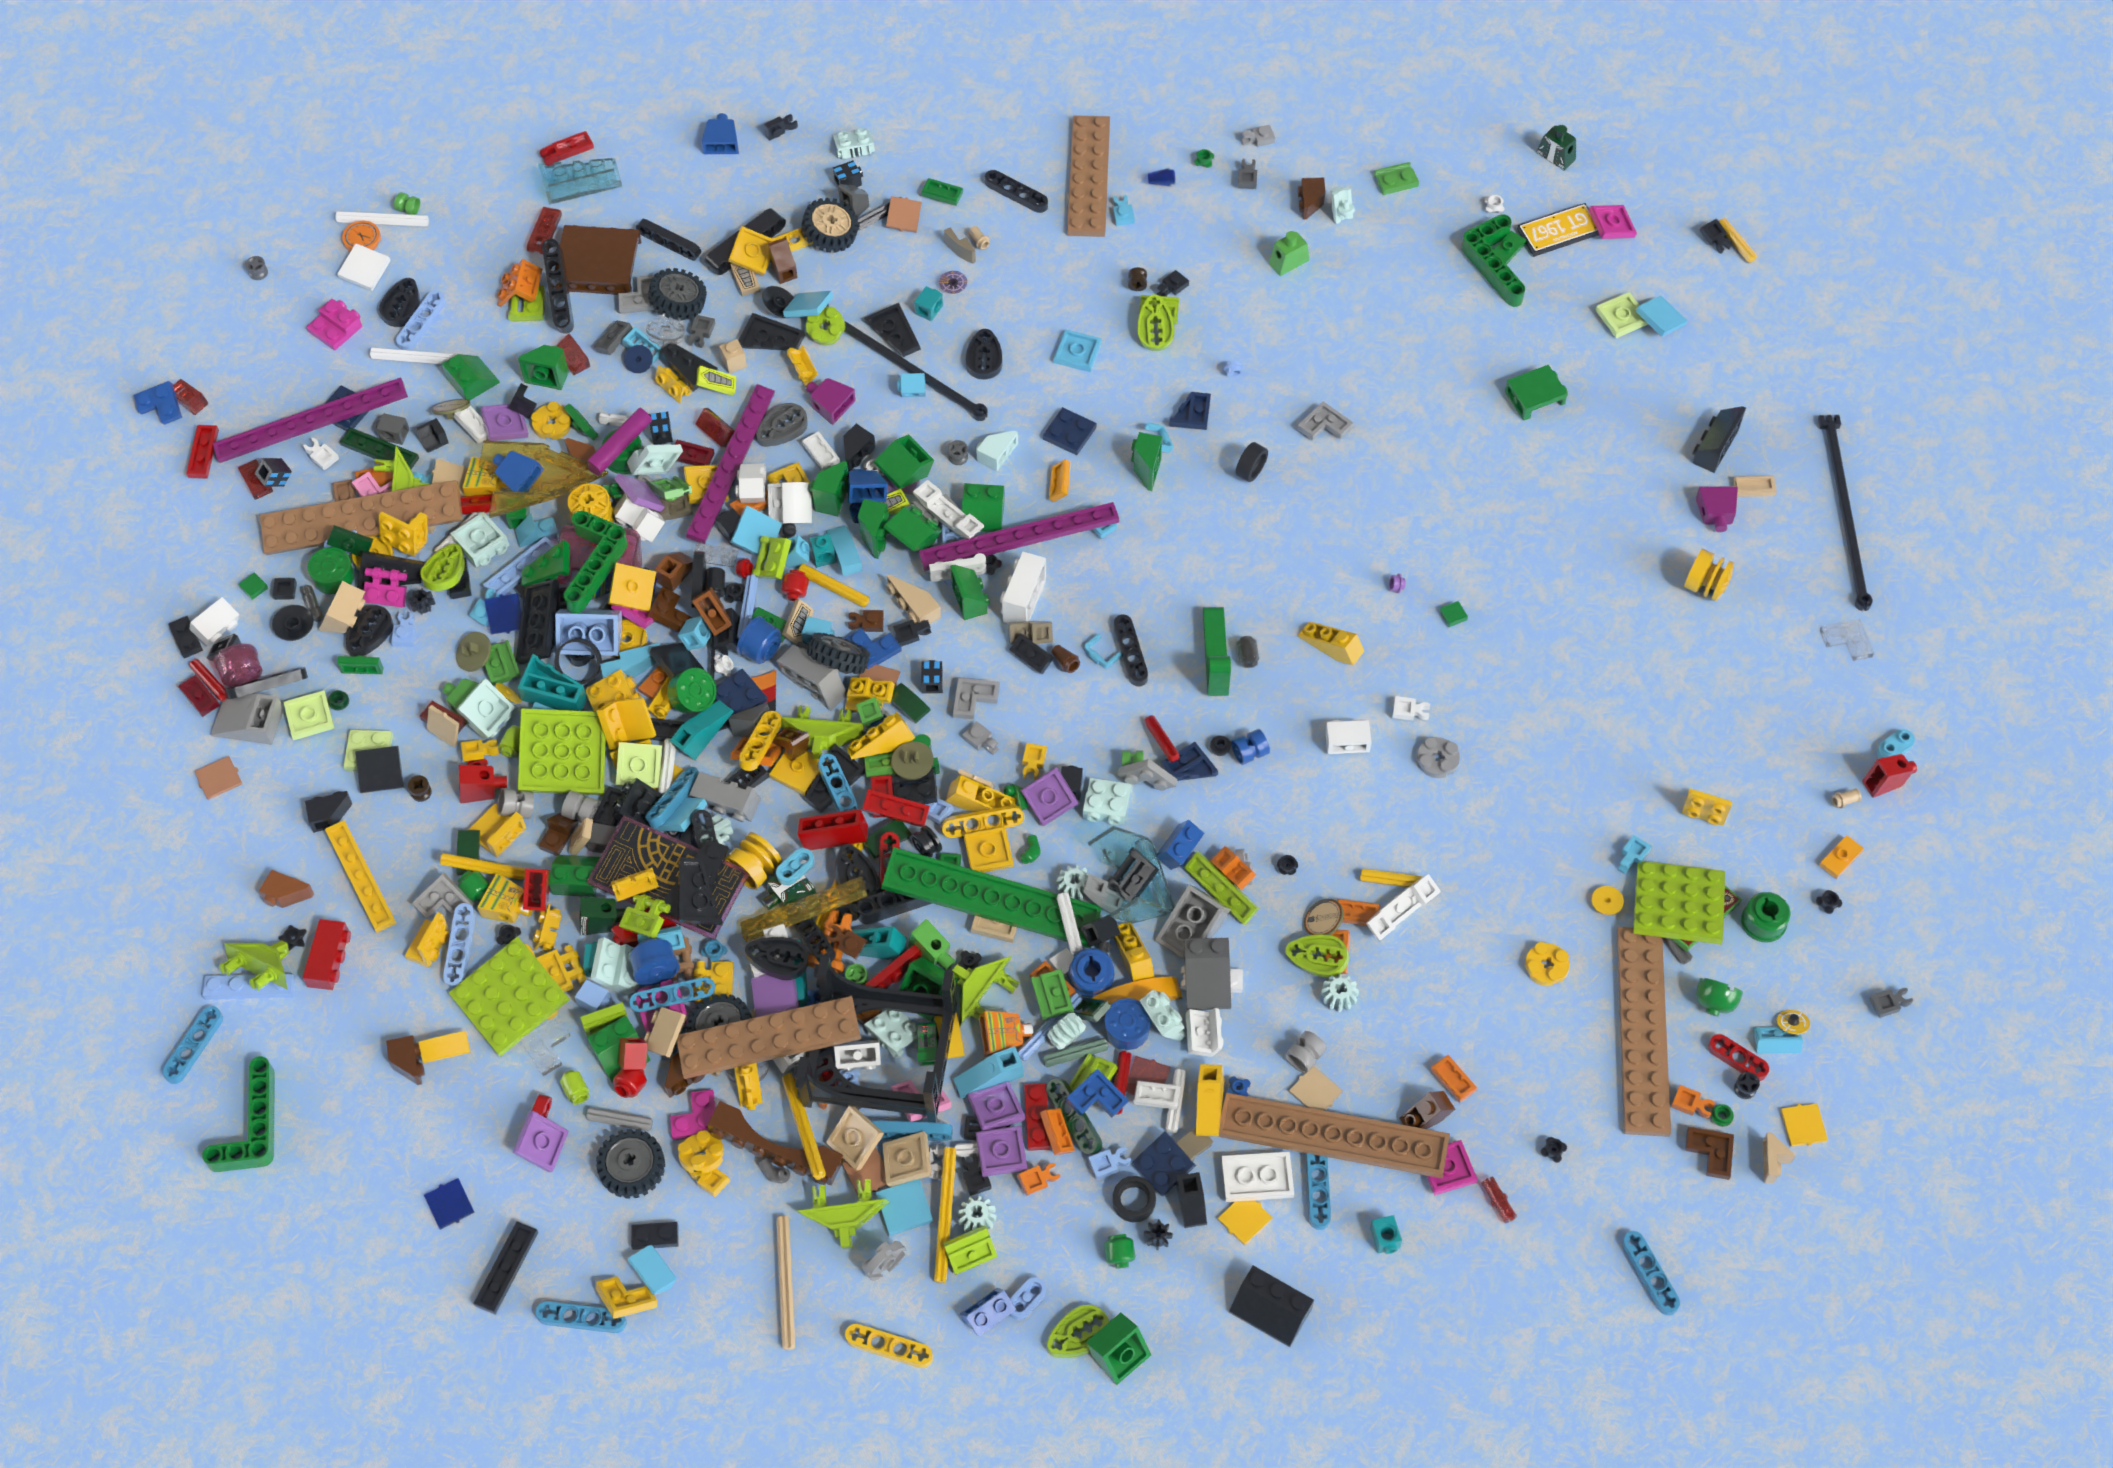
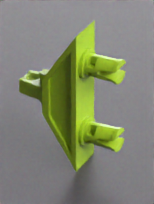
(402, 475)
(824, 733)
(258, 959)
(977, 982)
(844, 1218)

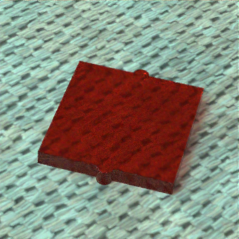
(1146, 1071)

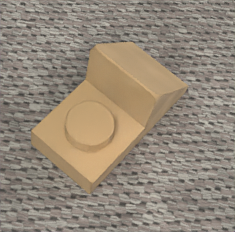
(1773, 1155)

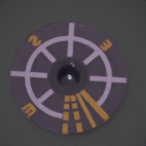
(953, 282)

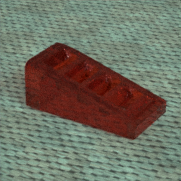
(189, 397)

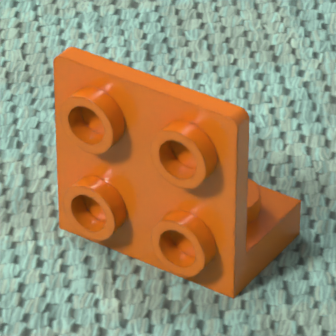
(520, 280)

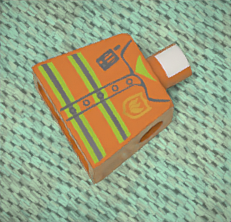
(1002, 1031)

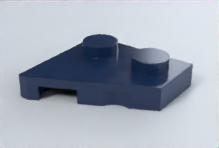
(1193, 412)
(1191, 764)

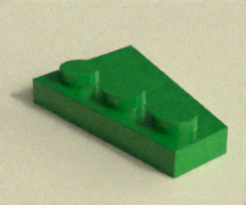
(548, 565)

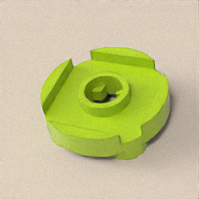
(834, 330)

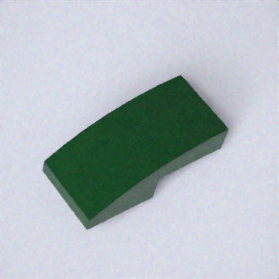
(909, 703)
(896, 827)
(468, 846)

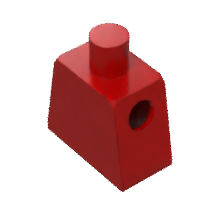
(1888, 774)
(479, 783)
(536, 889)

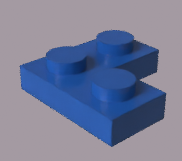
(161, 398)
(879, 650)
(1100, 1090)

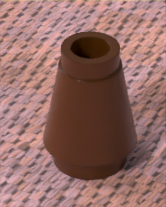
(1067, 660)

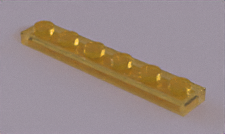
(804, 908)

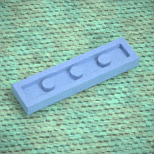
(511, 575)
(239, 988)

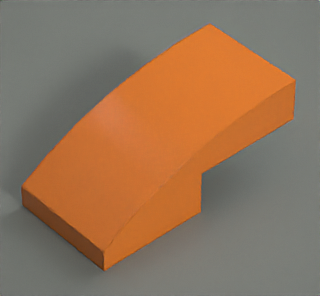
(1233, 867)

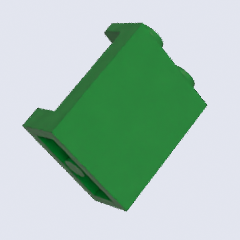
(1535, 390)

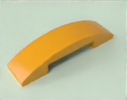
(1139, 989)

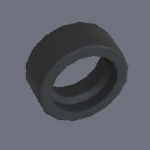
(1251, 462)
(1130, 1182)

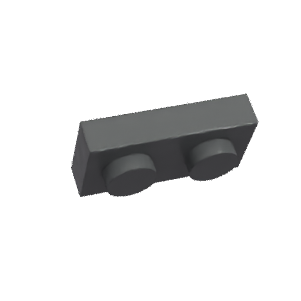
(613, 337)

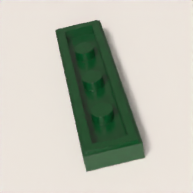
(375, 447)

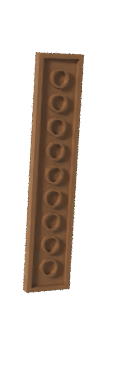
(313, 524)
(1643, 1034)
(1334, 1135)

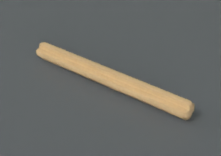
(785, 1283)

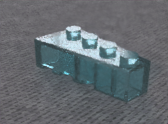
(579, 178)

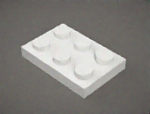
(1257, 1176)

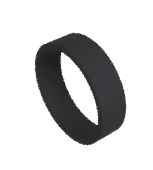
(591, 645)

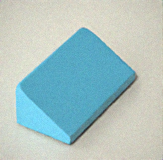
(1776, 1041)
(652, 1270)

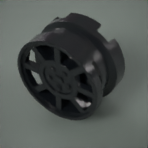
(926, 841)

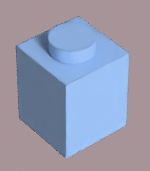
(593, 997)

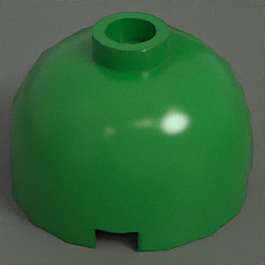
(1717, 996)

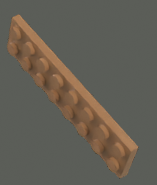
(1088, 176)
(768, 1037)

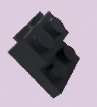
(635, 801)

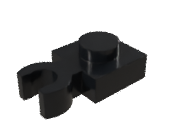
(1715, 233)
(973, 1177)

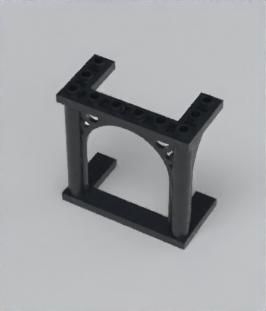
(833, 987)

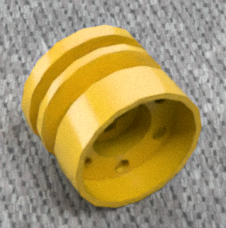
(592, 499)
(1709, 575)
(756, 858)

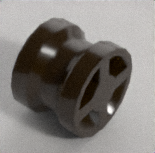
(1137, 279)
(419, 794)

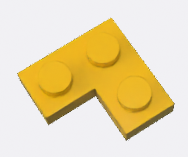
(623, 1302)

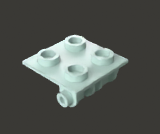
(850, 140)
(893, 1031)

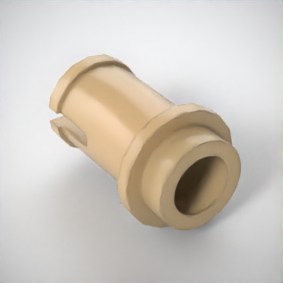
(982, 241)
(1845, 798)

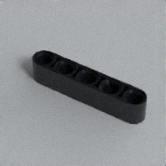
(767, 223)
(554, 278)
(881, 912)

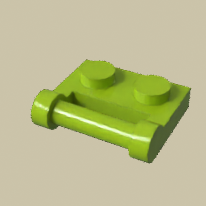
(532, 310)
(775, 559)

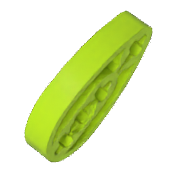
(1146, 326)
(451, 561)
(1319, 967)
(1064, 1331)

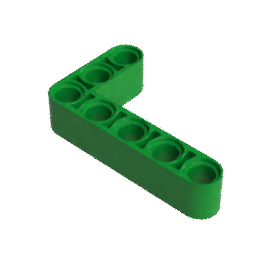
(1478, 249)
(610, 547)
(1216, 659)
(255, 1123)

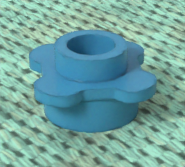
(714, 945)

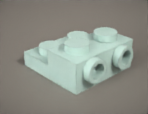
(654, 459)
(480, 540)
(485, 709)
(1107, 801)
(613, 967)
(1163, 1016)

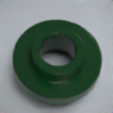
(336, 696)

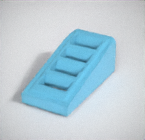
(636, 333)

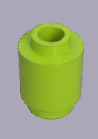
(510, 742)
(574, 1087)

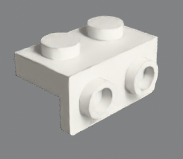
(1204, 1032)

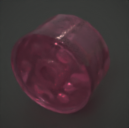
(238, 664)

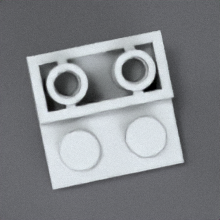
(790, 502)

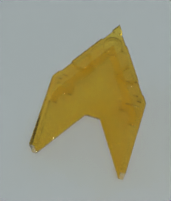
(560, 474)

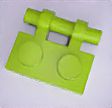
(642, 922)

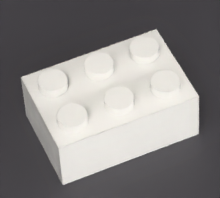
(1023, 588)

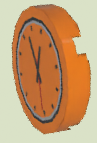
(362, 233)

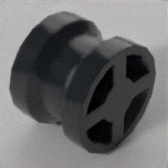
(1750, 1081)

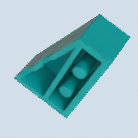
(550, 688)

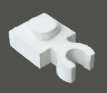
(322, 456)
(1406, 709)

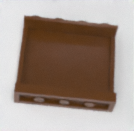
(599, 258)

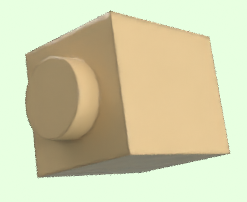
(733, 356)

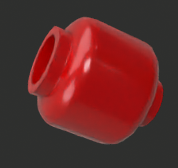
(794, 585)
(629, 1082)

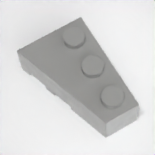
(815, 676)
(726, 797)

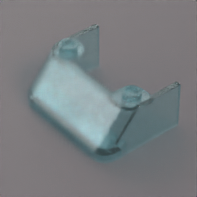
(1156, 897)

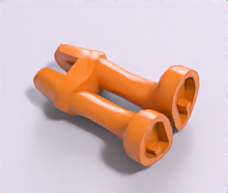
(845, 925)

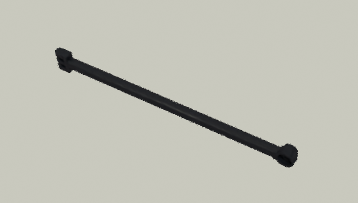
(911, 368)
(1846, 511)

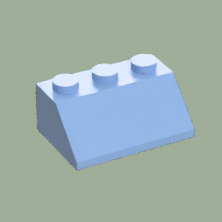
(597, 626)

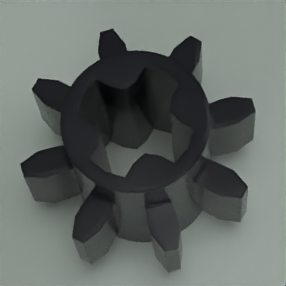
(421, 601)
(1158, 1241)

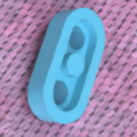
(1896, 744)
(794, 867)

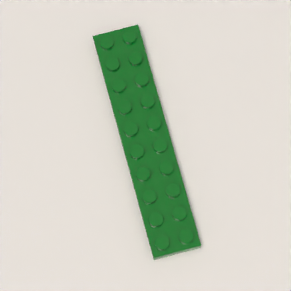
(983, 895)

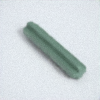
(1075, 1052)

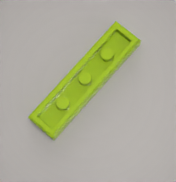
(1221, 887)

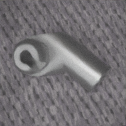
(774, 1174)

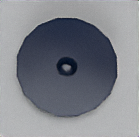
(638, 359)

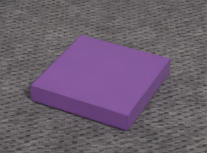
(503, 423)
(639, 492)
(1050, 796)
(773, 995)
(996, 1107)
(540, 1141)
(1001, 1151)

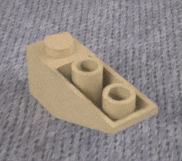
(915, 601)

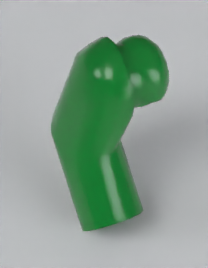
(1015, 792)
(1032, 852)

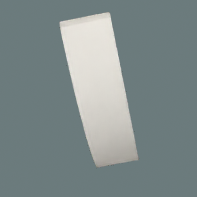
(946, 512)
(1402, 906)

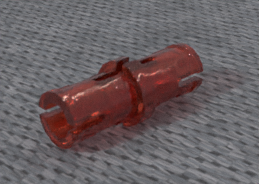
(1499, 1199)

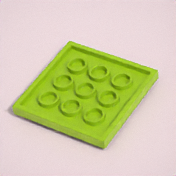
(561, 752)
(1679, 902)
(509, 996)

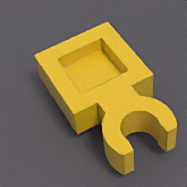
(476, 749)
(1033, 757)
(711, 1182)

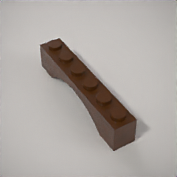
(731, 1125)

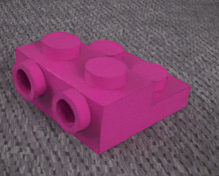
(335, 324)
(660, 997)

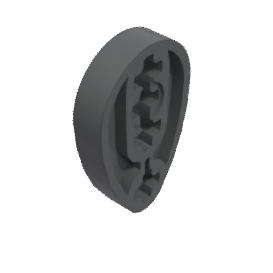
(776, 417)

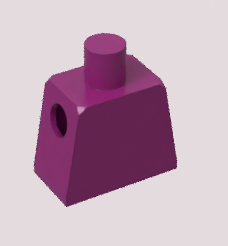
(831, 398)
(1717, 505)

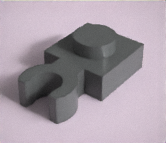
(1247, 175)
(701, 328)
(1888, 1003)

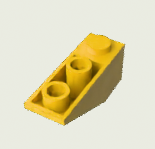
(1336, 643)
(882, 738)
(975, 796)
(1133, 953)
(1209, 1099)

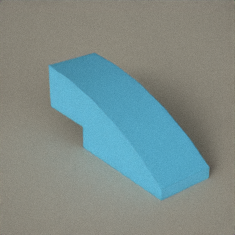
(845, 551)
(631, 662)

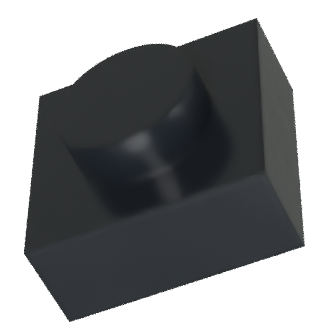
(284, 588)

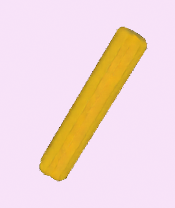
(1739, 243)
(1388, 878)

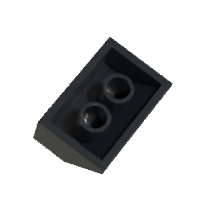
(1718, 438)
(1271, 1306)

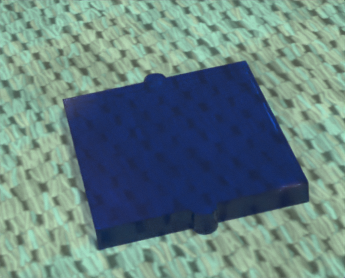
(503, 613)
(449, 1203)

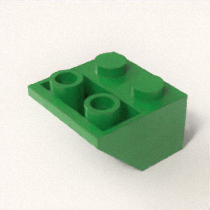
(904, 462)
(871, 519)

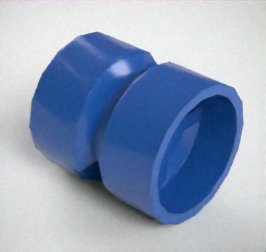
(1251, 746)

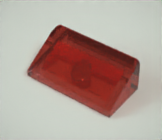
(575, 357)

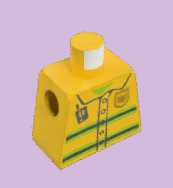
(480, 481)
(503, 901)

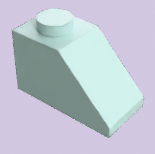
(996, 449)

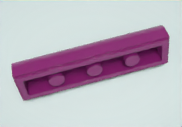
(619, 441)

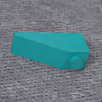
(882, 942)

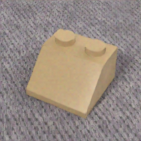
(342, 609)
(665, 1032)

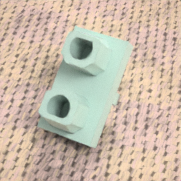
(1341, 204)
(722, 830)

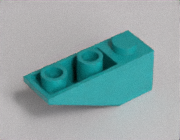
(699, 730)

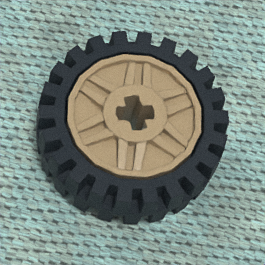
(829, 225)

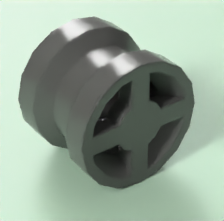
(256, 268)
(958, 447)

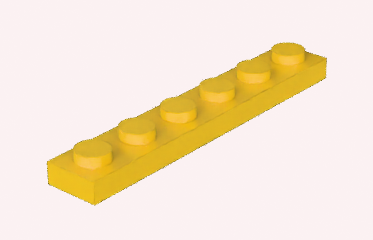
(360, 876)

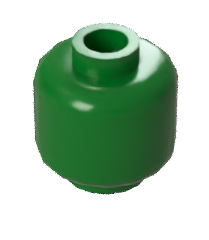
(473, 885)
(1119, 1251)

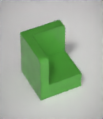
(870, 711)

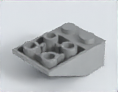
(249, 718)

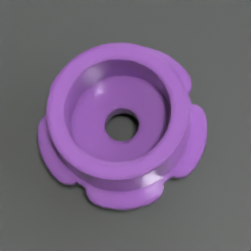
(1397, 583)

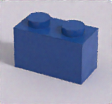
(1180, 844)

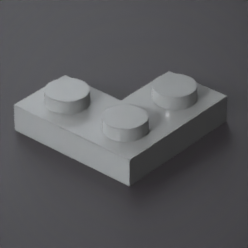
(638, 300)
(1325, 418)
(972, 691)
(1147, 771)
(441, 892)

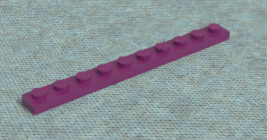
(310, 420)
(729, 464)
(1022, 535)

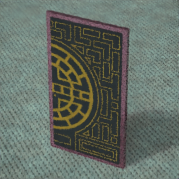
(640, 847)

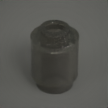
(1247, 651)

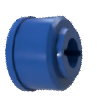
(759, 640)
(653, 962)
(1091, 972)
(1127, 1024)

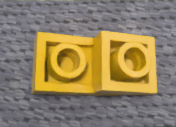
(864, 688)
(956, 1045)
(444, 1047)

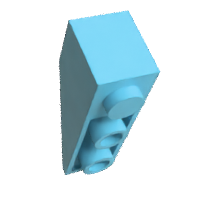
(991, 1071)

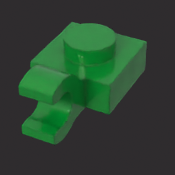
(613, 490)

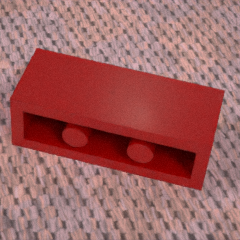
(833, 829)
(326, 954)

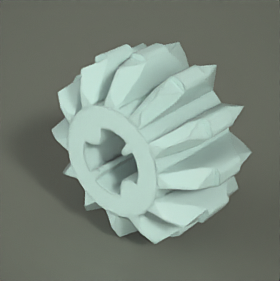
(1072, 876)
(1345, 998)
(1066, 1031)
(973, 1207)

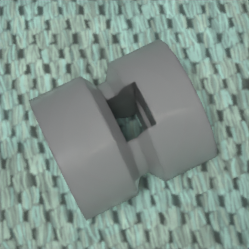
(512, 802)
(579, 807)
(1304, 1053)

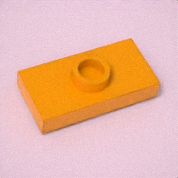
(1059, 480)
(1841, 857)

